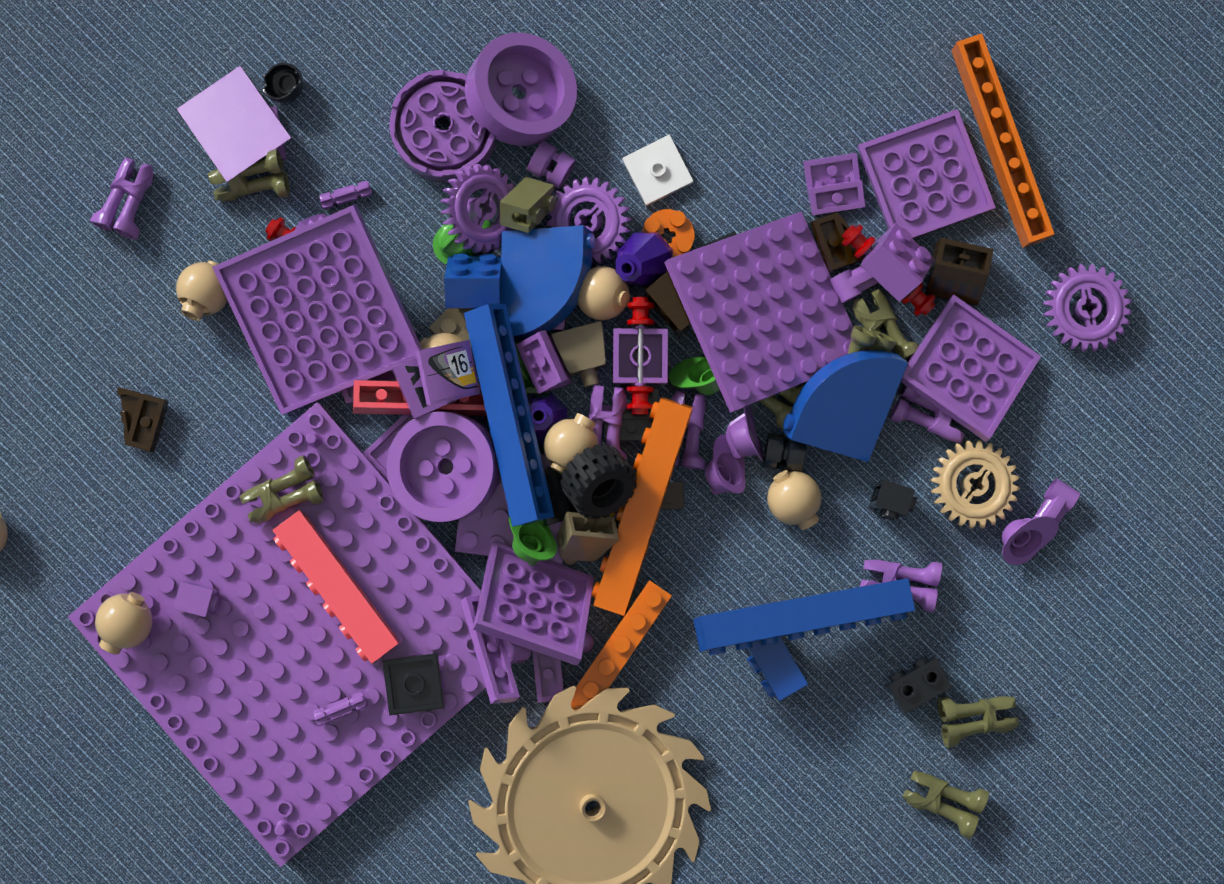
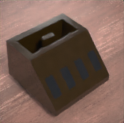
(959, 270)

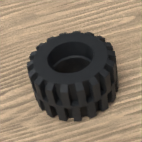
(598, 481)

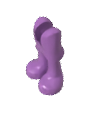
(125, 223)
(608, 414)
(938, 424)
(691, 457)
(930, 576)

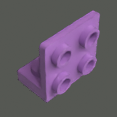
(543, 362)

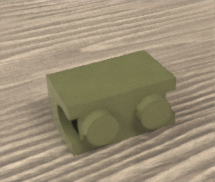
(527, 205)

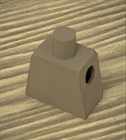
(582, 351)
(585, 538)

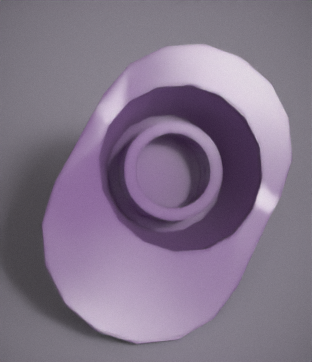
(742, 436)
(724, 471)
(1026, 537)

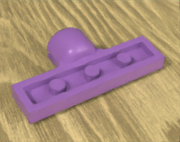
(494, 658)

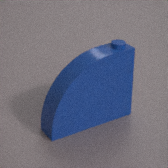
(543, 276)
(846, 403)

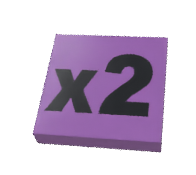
(411, 386)

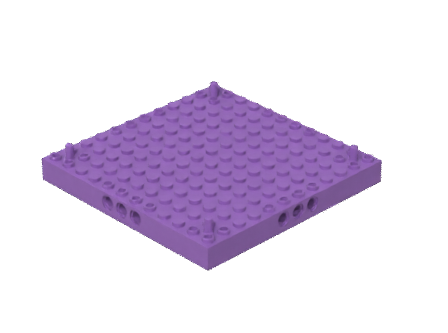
(248, 677)

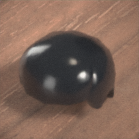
(283, 83)

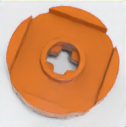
(674, 222)

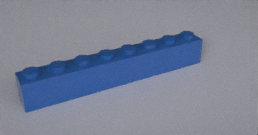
(508, 414)
(804, 615)

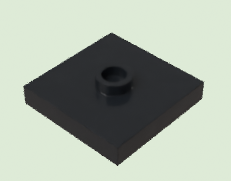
(413, 684)

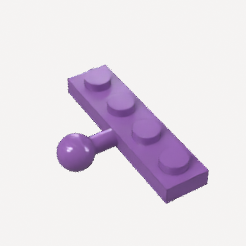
(549, 673)

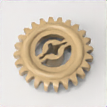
(959, 505)

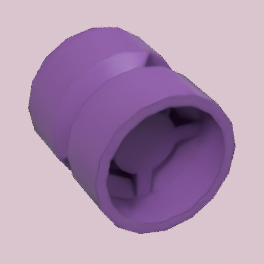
(543, 160)

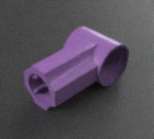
(852, 283)
(1058, 500)

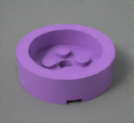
(537, 71)
(425, 148)
(416, 466)

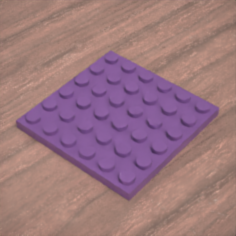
(318, 309)
(762, 309)

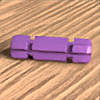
(345, 195)
(340, 708)

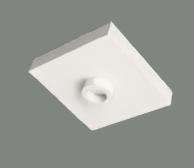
(657, 170)

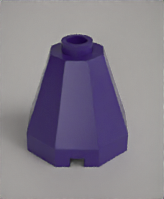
(643, 258)
(551, 408)

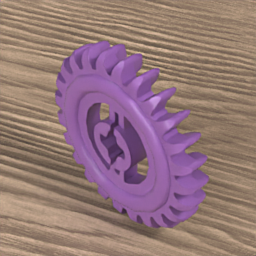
(605, 202)
(469, 214)
(1084, 282)

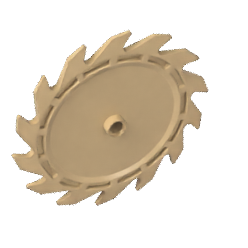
(581, 759)

